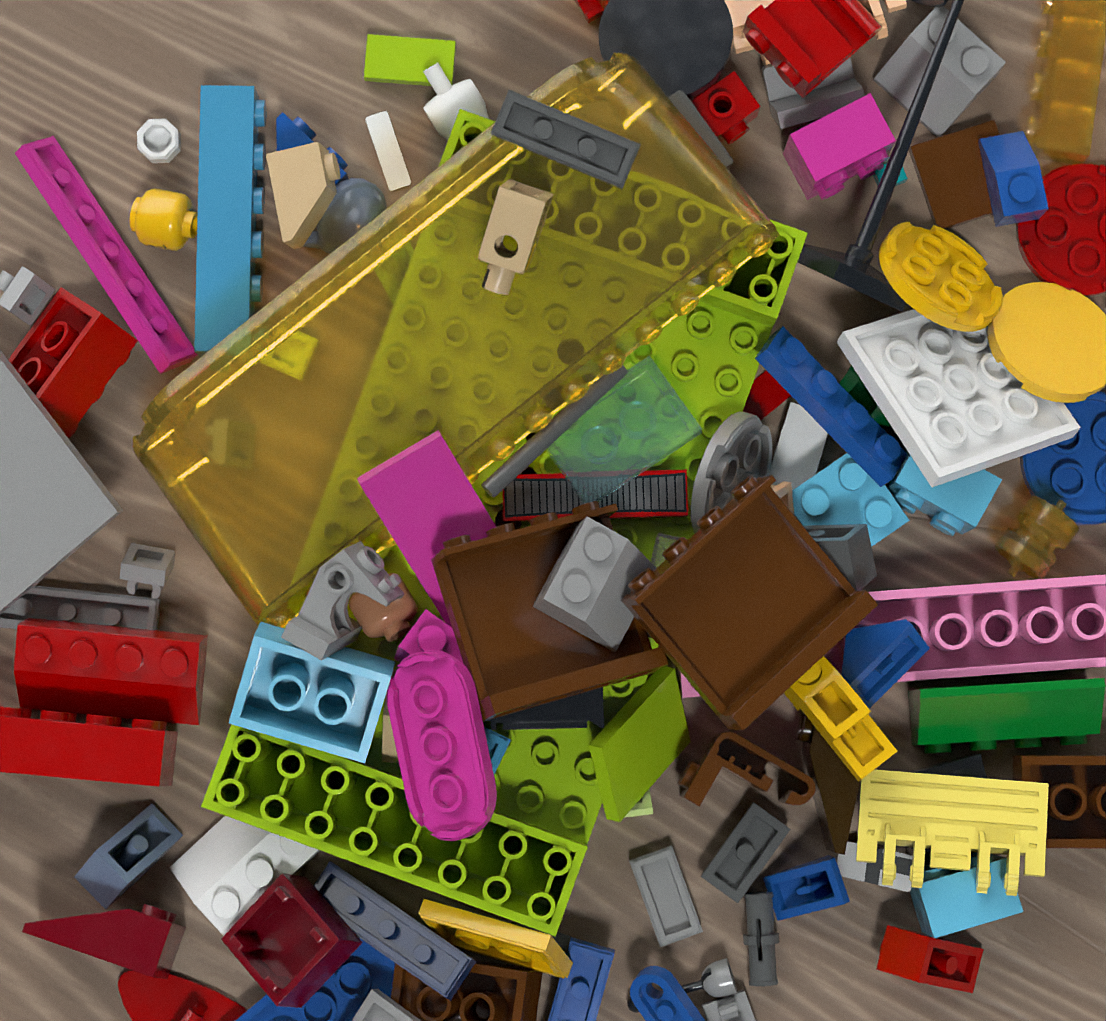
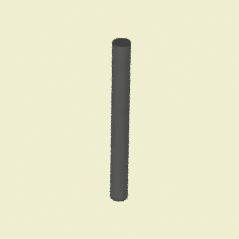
(545, 437)

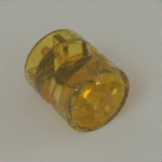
(1040, 532)

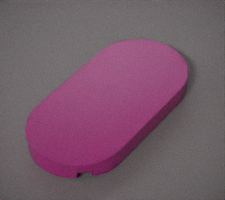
(441, 745)

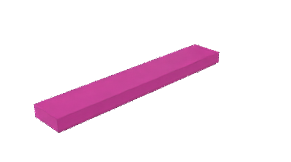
(106, 254)

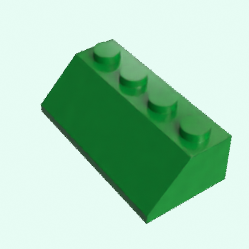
(1006, 712)

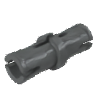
(760, 907)

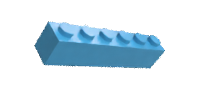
(228, 211)

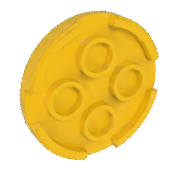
(940, 277)
(1051, 341)

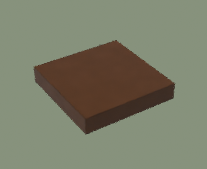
(954, 175)

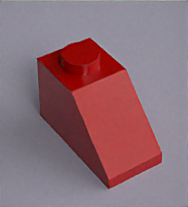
(929, 959)

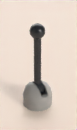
(715, 980)

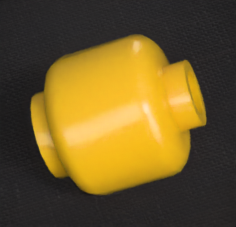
(163, 219)

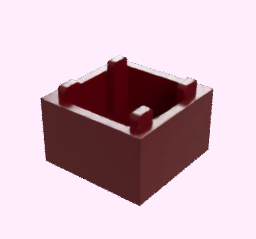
(291, 941)

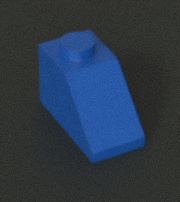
(1012, 179)

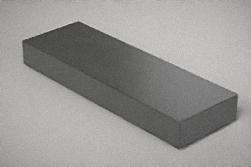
(565, 139)

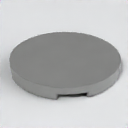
(734, 453)

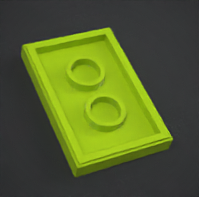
(639, 743)

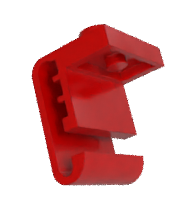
(809, 37)

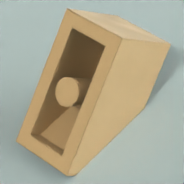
(302, 189)

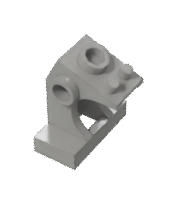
(324, 619)

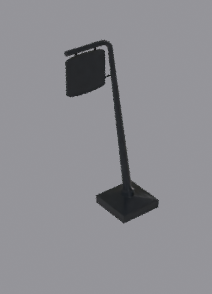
(854, 266)

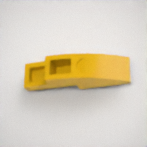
(841, 718)

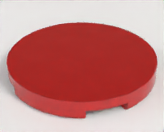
(1070, 237)

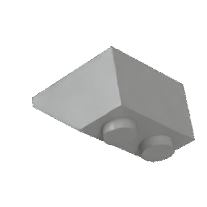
(961, 78)
(591, 582)

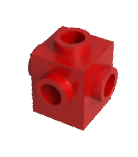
(732, 98)

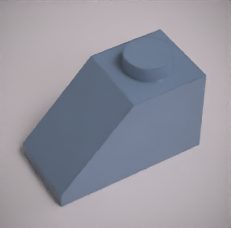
(128, 856)

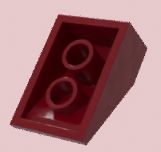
(124, 937)

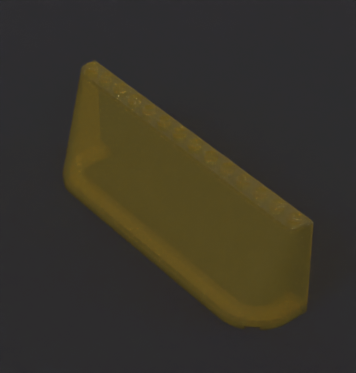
(404, 341)

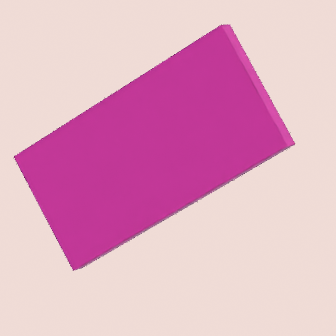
(424, 503)

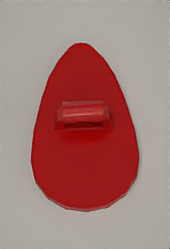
(174, 999)

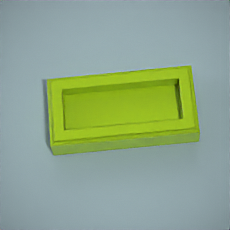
(405, 58)

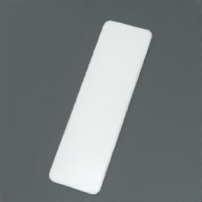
(388, 150)

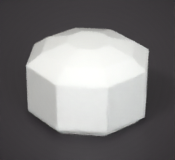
(158, 140)

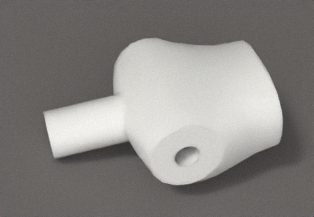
(444, 107)

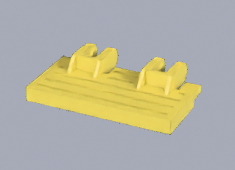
(953, 820)

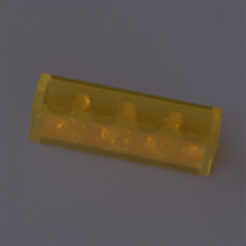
(1067, 80)

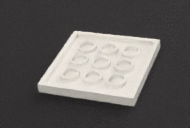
(950, 396)

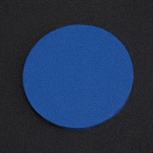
(1074, 467)

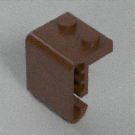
(744, 761)

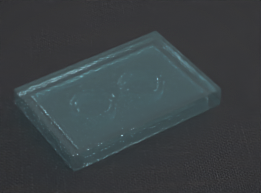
(624, 433)

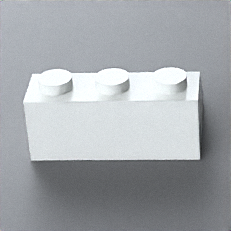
(234, 867)

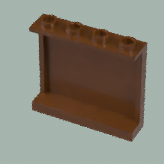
(746, 603)
(510, 646)

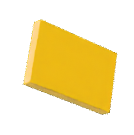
(496, 939)

